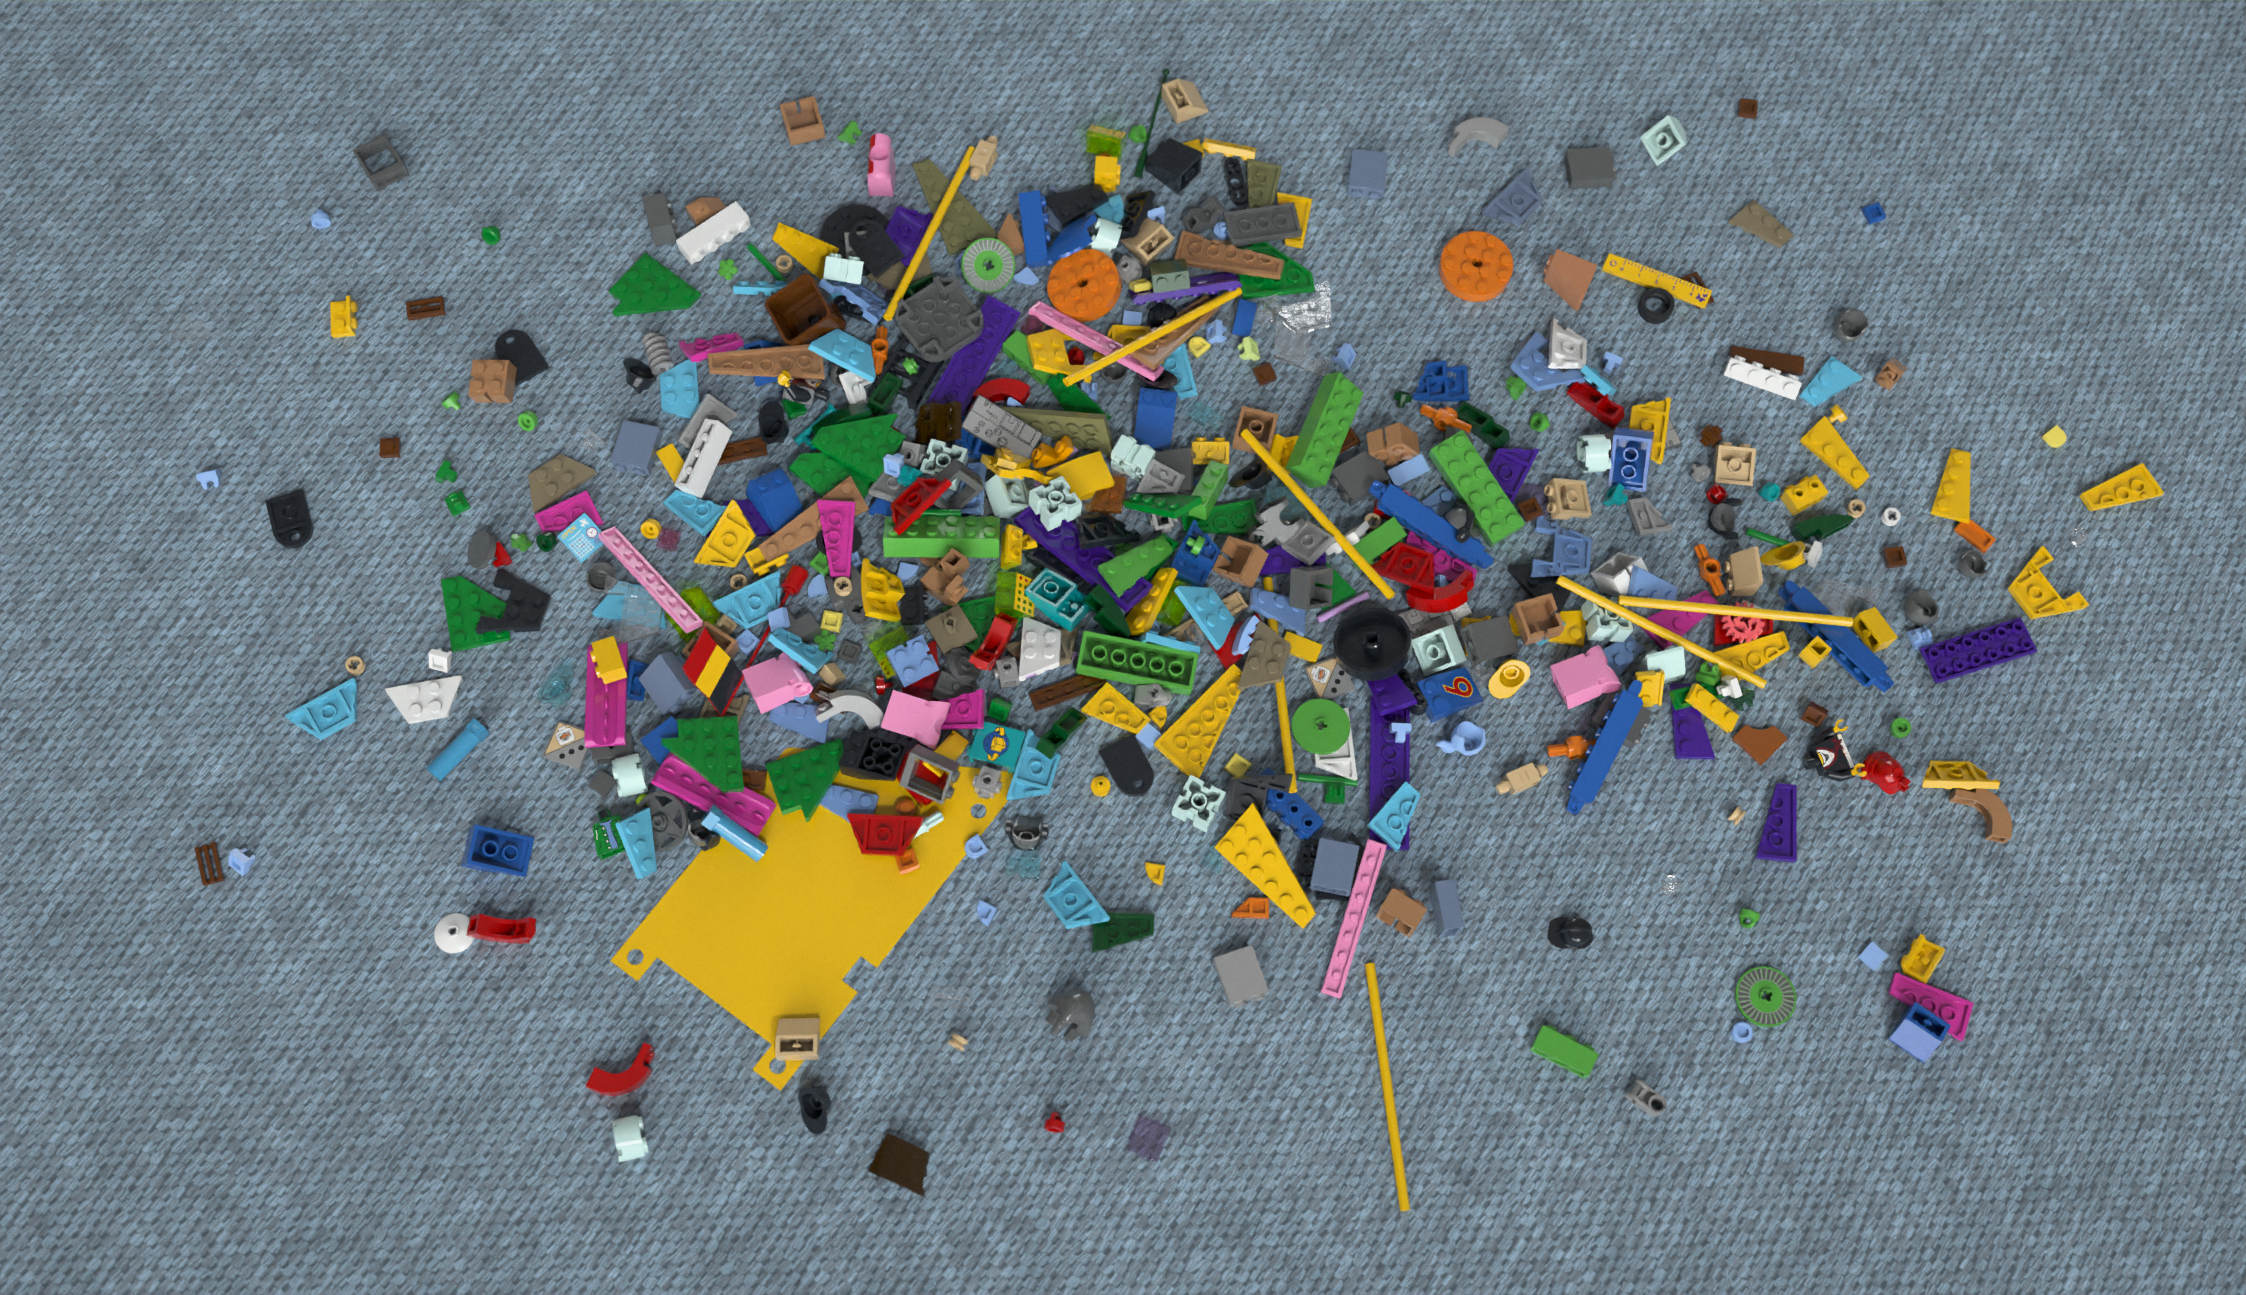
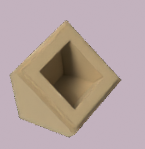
(726, 625)
(831, 674)

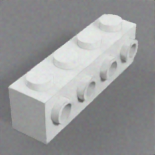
(713, 233)
(1762, 378)
(703, 458)

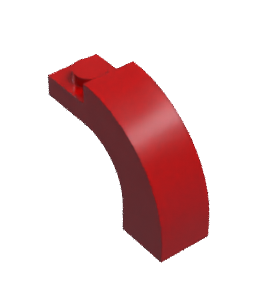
(1002, 389)
(1443, 598)
(995, 642)
(501, 930)
(626, 1081)

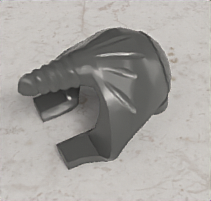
(1071, 1007)

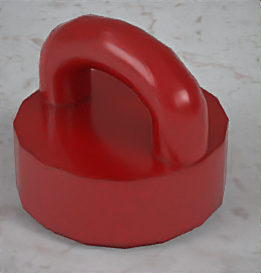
(1076, 356)
(1719, 492)
(881, 685)
(1054, 1125)

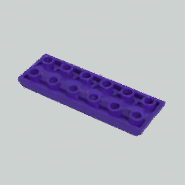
(1199, 284)
(1978, 650)

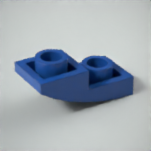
(1244, 318)

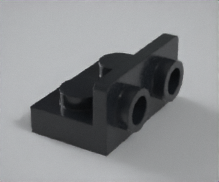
(912, 605)

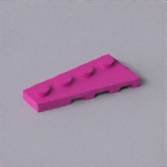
(838, 531)
(1678, 621)
(965, 711)

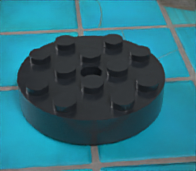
(843, 220)
(1372, 644)

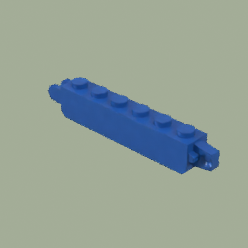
(1427, 524)
(1845, 645)
(1606, 747)

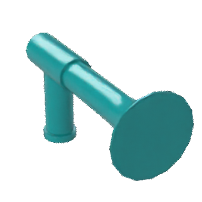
(804, 435)

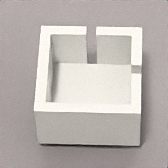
(1615, 574)

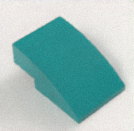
(1058, 599)

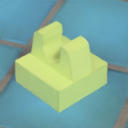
(1251, 349)

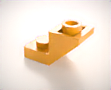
(1046, 455)

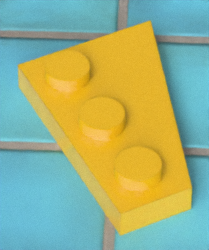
(1302, 208)
(1009, 460)
(1116, 710)

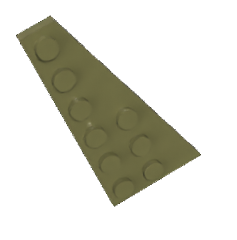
(961, 222)
(1084, 429)

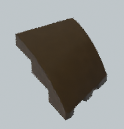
(938, 422)
(901, 1164)

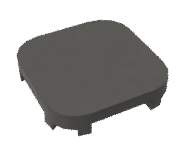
(939, 319)

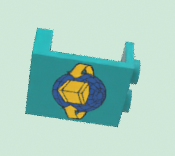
(997, 745)

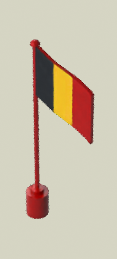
(714, 670)

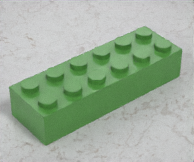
(1324, 430)
(1476, 487)
(938, 535)
(1136, 662)

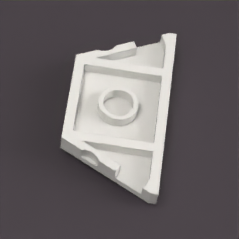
(1566, 348)
(1038, 648)
(425, 699)
(1339, 762)

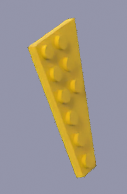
(1196, 732)
(1260, 859)

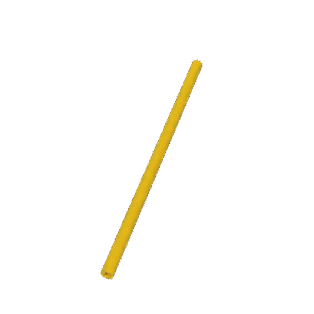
(929, 234)
(1150, 337)
(1318, 514)
(1735, 611)
(1661, 631)
(1282, 707)
(1387, 1087)

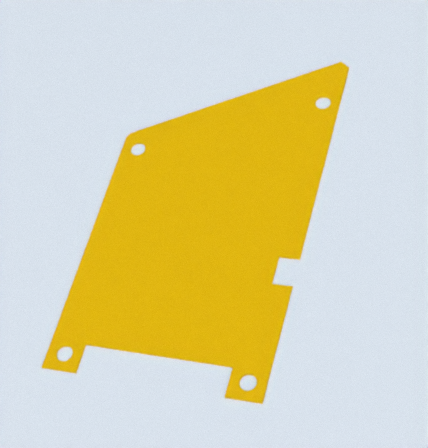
(790, 927)

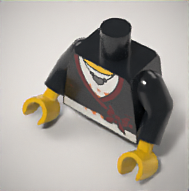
(802, 390)
(1832, 756)

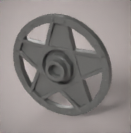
(664, 819)

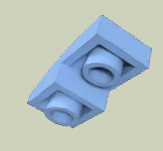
(1408, 470)
(1242, 639)

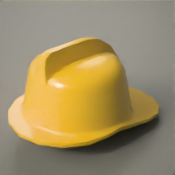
(1786, 556)
(1508, 678)

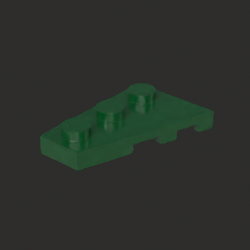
(1121, 929)

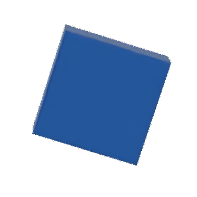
(1873, 213)

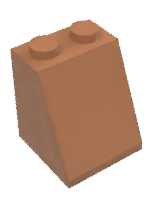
(1569, 277)

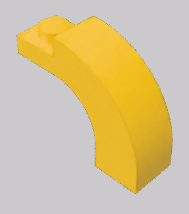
(1815, 652)

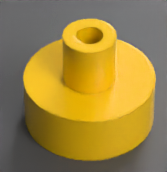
(1838, 413)
(651, 528)
(1100, 786)

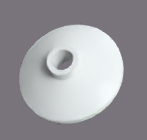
(456, 942)

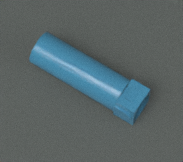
(457, 750)
(734, 833)

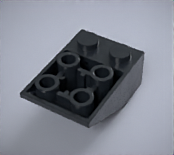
(872, 757)

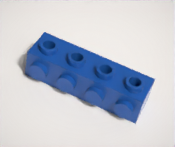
(1034, 228)
(1293, 811)

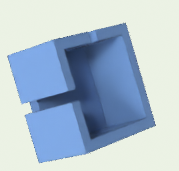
(912, 661)

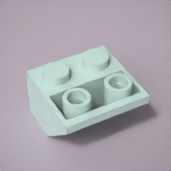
(1669, 660)

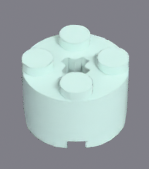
(1105, 236)
(1594, 453)
(629, 775)
(628, 1138)

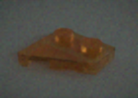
(1109, 499)

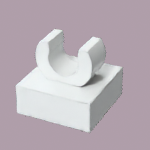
(1814, 553)
(1461, 612)
(440, 660)
(1729, 687)

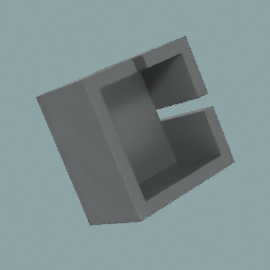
(661, 219)
(1303, 589)

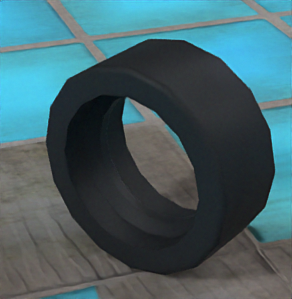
(1651, 317)

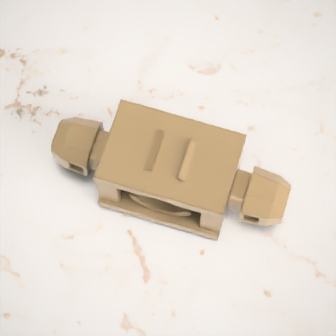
(983, 157)
(1521, 778)

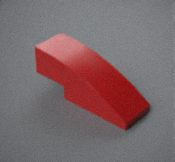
(1596, 404)

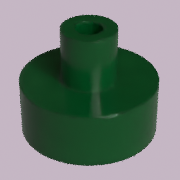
(1402, 397)
(546, 541)

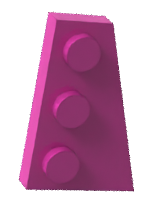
(701, 348)
(565, 513)

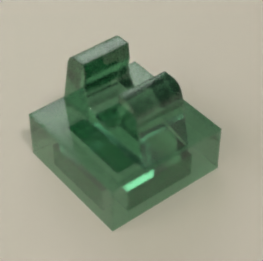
(1747, 696)

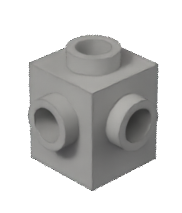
(1129, 269)
(913, 454)
(1157, 523)
(1007, 672)
(987, 783)

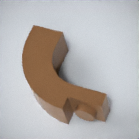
(950, 565)
(942, 588)
(1991, 807)

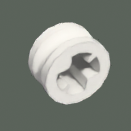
(1893, 521)

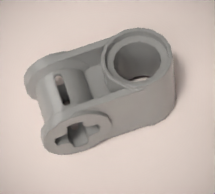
(1151, 696)
(1645, 1098)

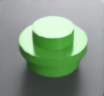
(910, 365)

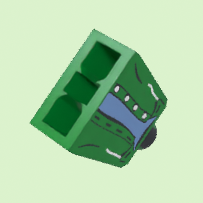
(607, 836)

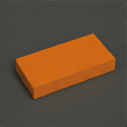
(1975, 535)

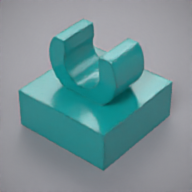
(908, 475)
(1615, 496)

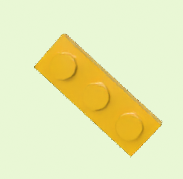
(1228, 149)
(1712, 707)

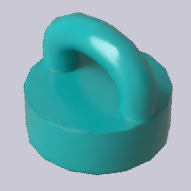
(1770, 492)

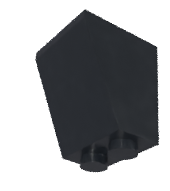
(1174, 164)

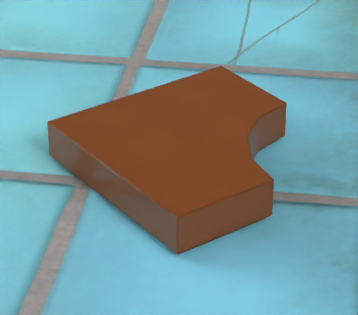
(1759, 743)

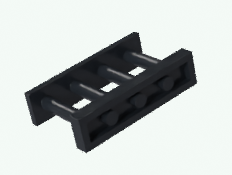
(922, 381)

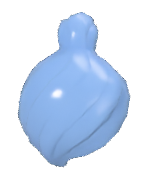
(1465, 738)

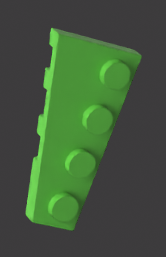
(1127, 568)

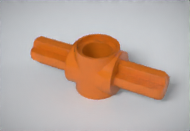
(880, 343)
(1445, 417)
(1707, 562)
(1573, 747)

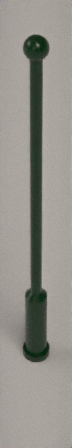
(1143, 155)

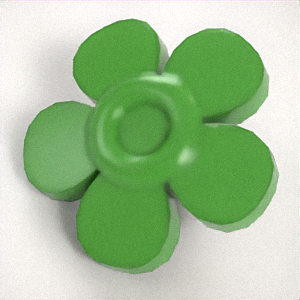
(727, 269)
(521, 542)
(1121, 549)
(825, 641)

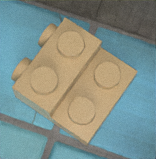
(1734, 464)
(1567, 499)

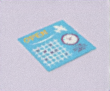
(581, 537)

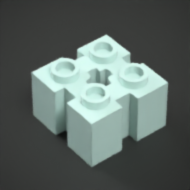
(843, 270)
(939, 455)
(1131, 458)
(1055, 503)
(1605, 623)
(1194, 792)

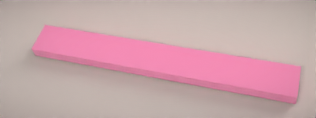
(1090, 338)
(650, 579)
(1353, 919)

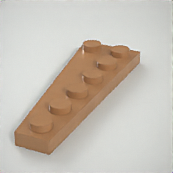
(1221, 257)
(1158, 350)
(769, 362)
(808, 523)

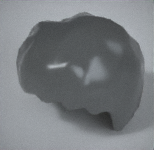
(1850, 325)
(1921, 607)

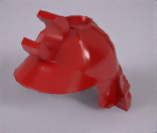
(1885, 772)

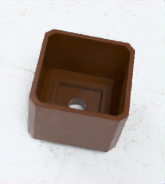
(797, 305)

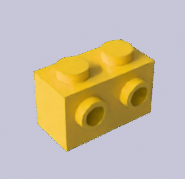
(1107, 173)
(1804, 494)
(1877, 633)
(609, 660)

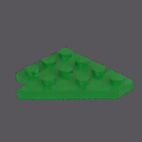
(1294, 277)
(650, 289)
(861, 443)
(825, 473)
(463, 609)
(981, 616)
(711, 750)
(805, 777)

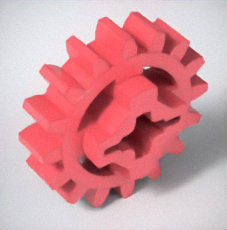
(1741, 626)

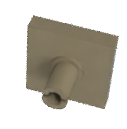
(951, 629)

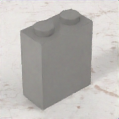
(1240, 977)

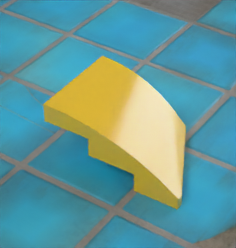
(1084, 475)
(880, 592)

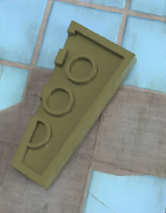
(1262, 183)

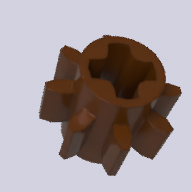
(1711, 435)

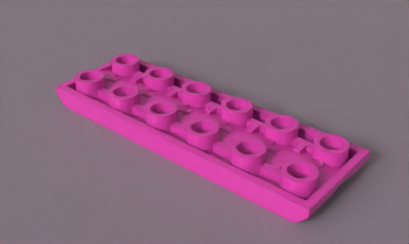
(605, 706)
(744, 807)

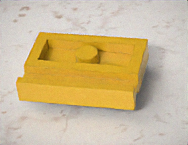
(1652, 687)

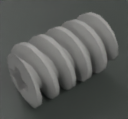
(657, 353)

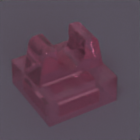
(1033, 326)
(668, 540)

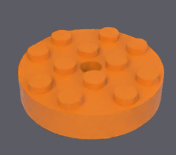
(1474, 283)
(1101, 288)

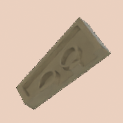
(1761, 223)

